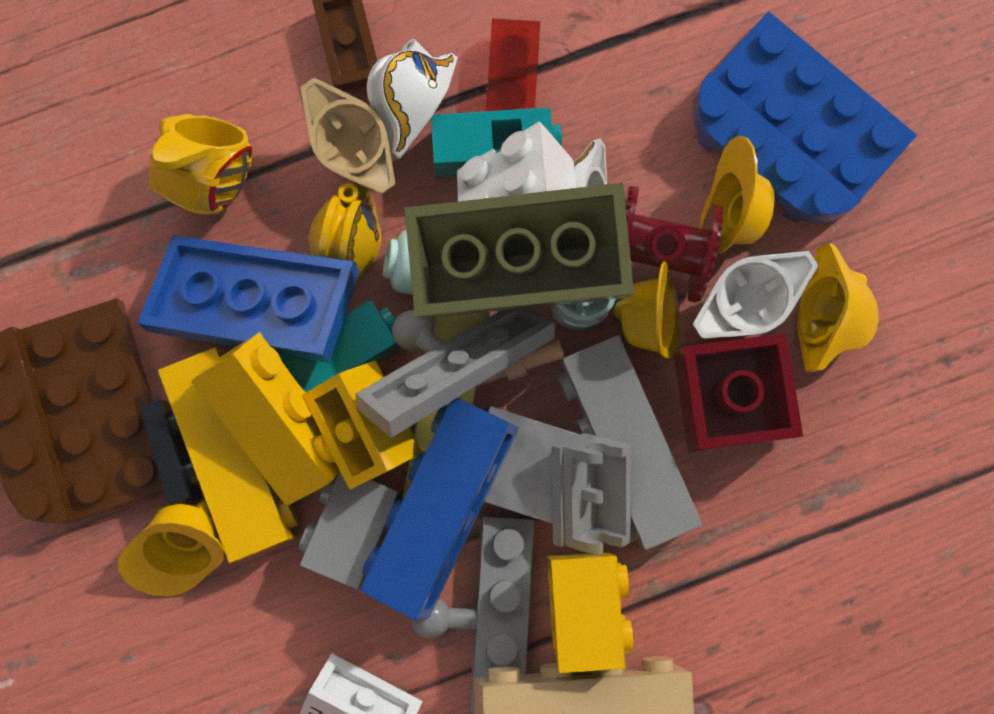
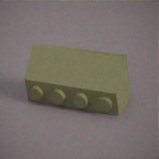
(519, 251)

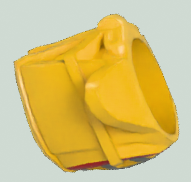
(199, 163)

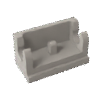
(591, 493)

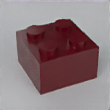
(737, 392)

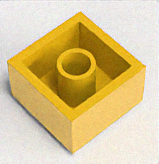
(587, 611)

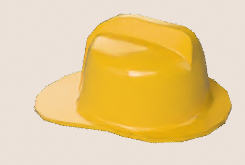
(742, 193)
(652, 315)
(172, 551)

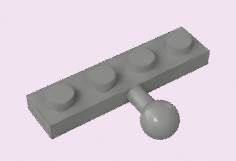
(449, 366)
(501, 599)

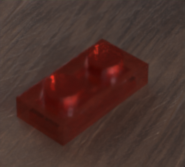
(513, 64)

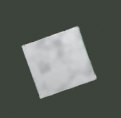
(526, 472)

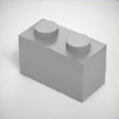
(347, 529)

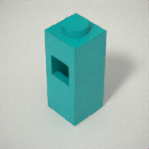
(472, 134)
(362, 339)

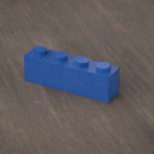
(438, 509)

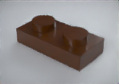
(346, 41)

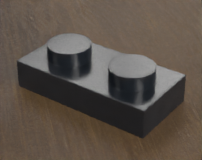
(170, 453)

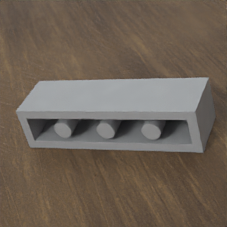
(618, 409)

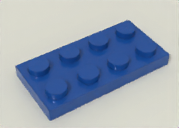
(235, 291)

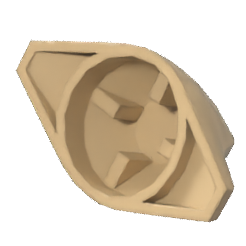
(347, 136)

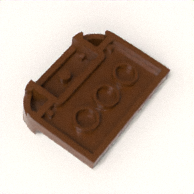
(74, 416)

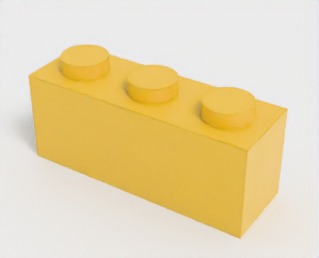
(268, 418)

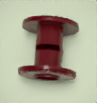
(679, 245)

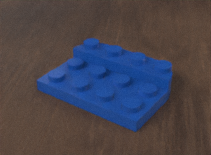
(808, 122)

